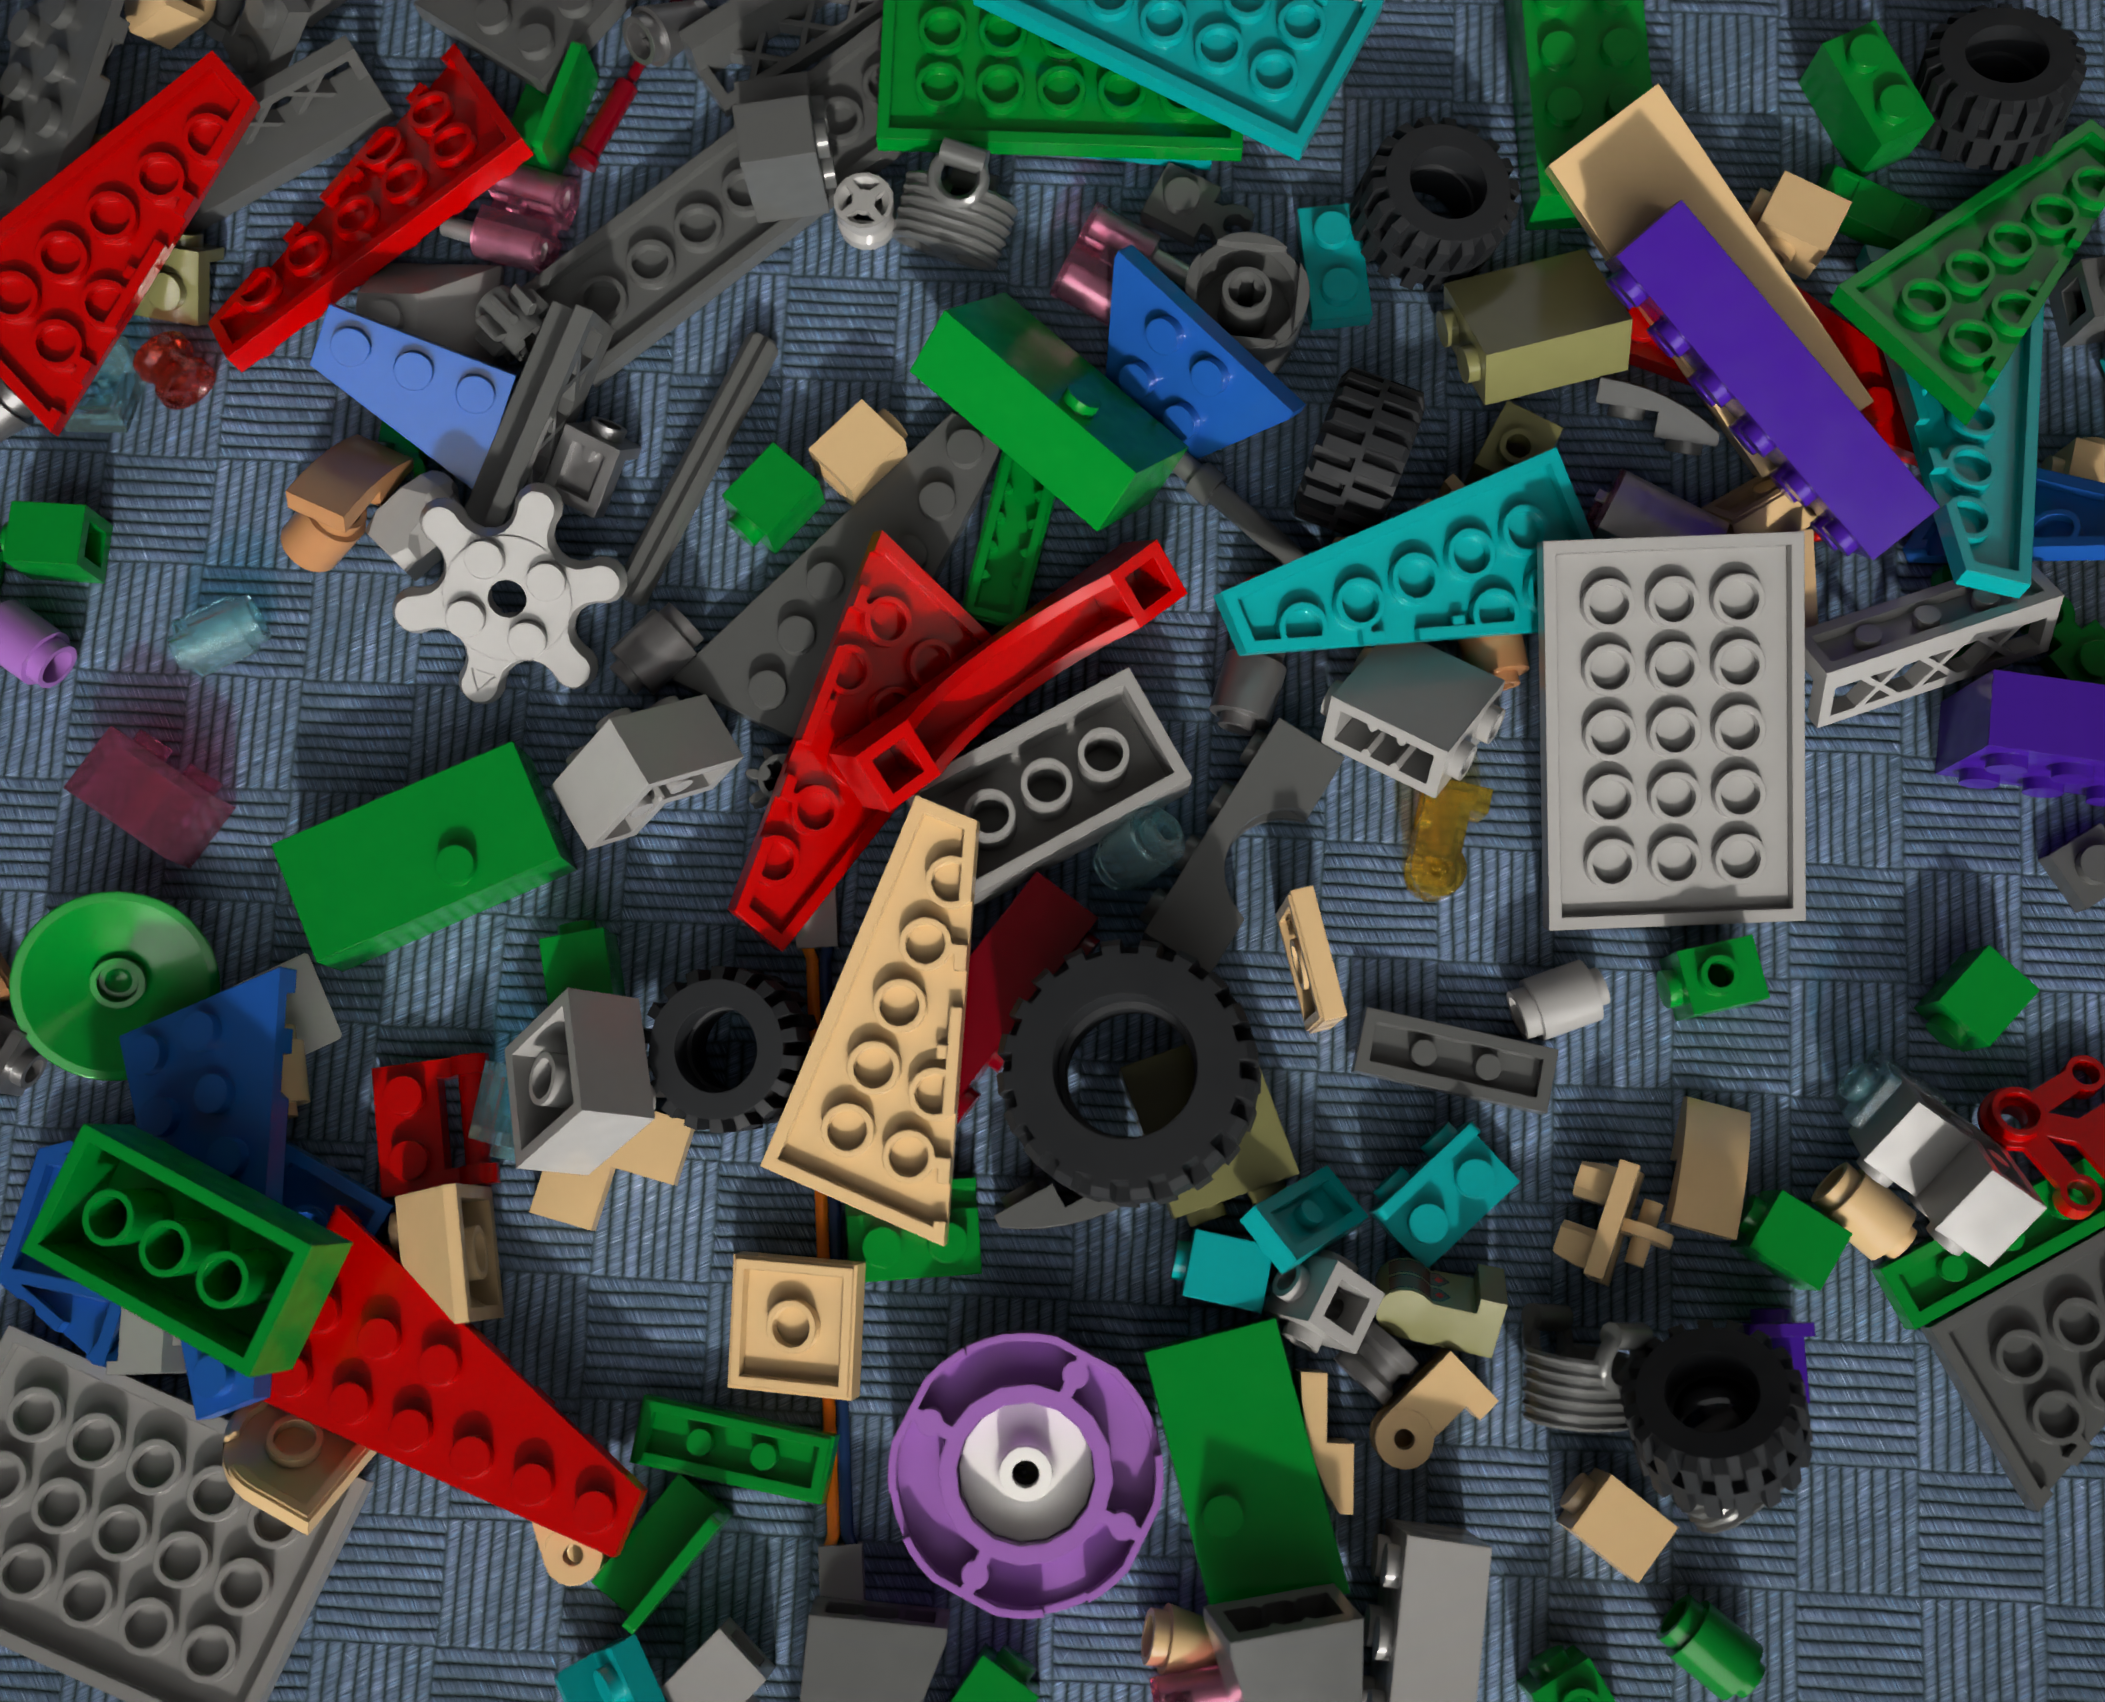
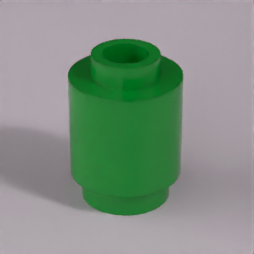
(1712, 1648)

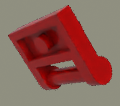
(415, 1126)

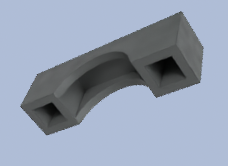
(1281, 782)

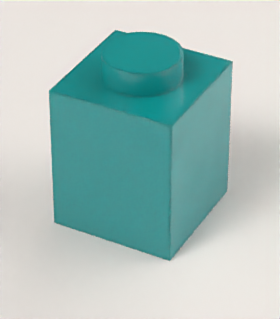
(1221, 1270)

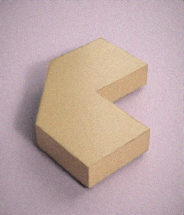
(652, 1153)

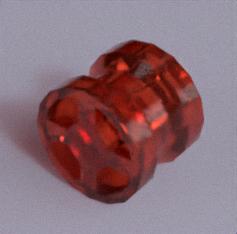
(174, 370)

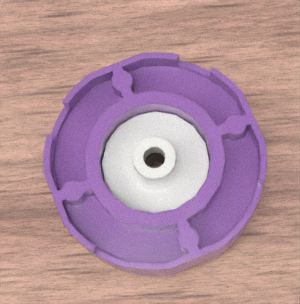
(1015, 1540)

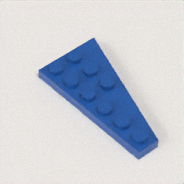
(214, 1091)

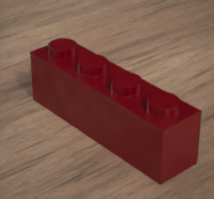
(1025, 940)

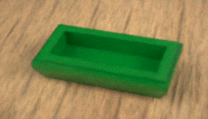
(1876, 213)

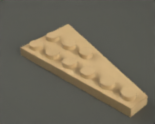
(884, 1069)

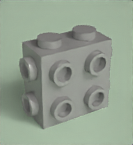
(1413, 714)

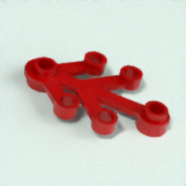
(2042, 1128)

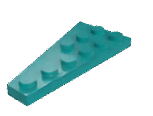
(1422, 576)

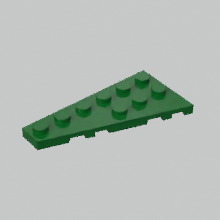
(1976, 278)

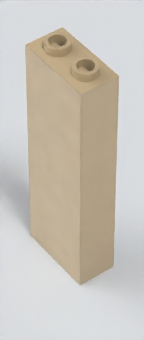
(1646, 164)

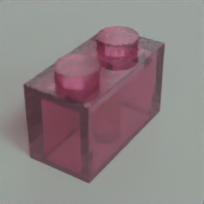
(150, 796)

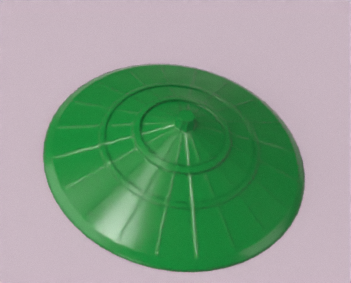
(105, 971)

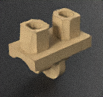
(1599, 1249)

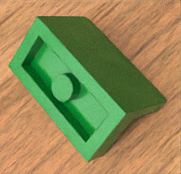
(553, 121)
(662, 1549)

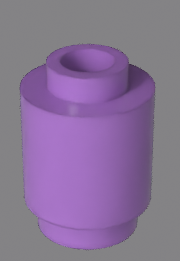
(33, 646)

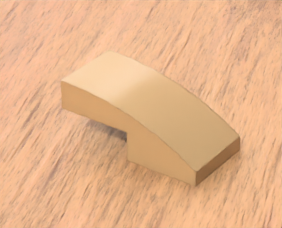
(1709, 1168)
(1331, 1455)

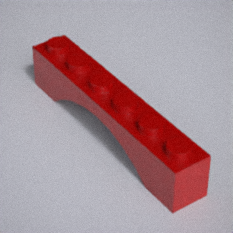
(936, 722)

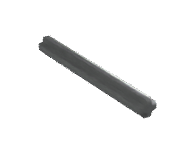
(698, 466)

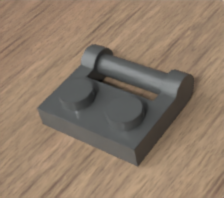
(261, 38)

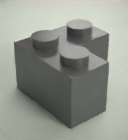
(784, 146)

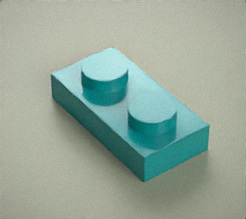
(1333, 267)
(1303, 1219)

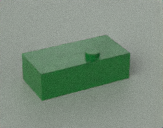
(1048, 409)
(423, 857)
(187, 1248)
(1243, 1463)

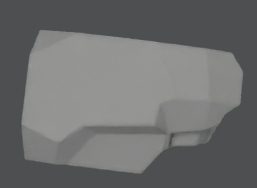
(397, 524)

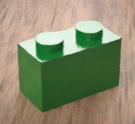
(1865, 100)

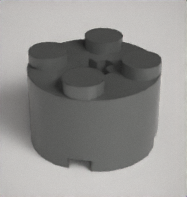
(1258, 274)

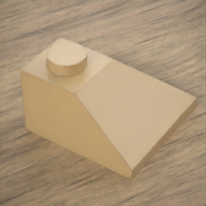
(451, 1248)

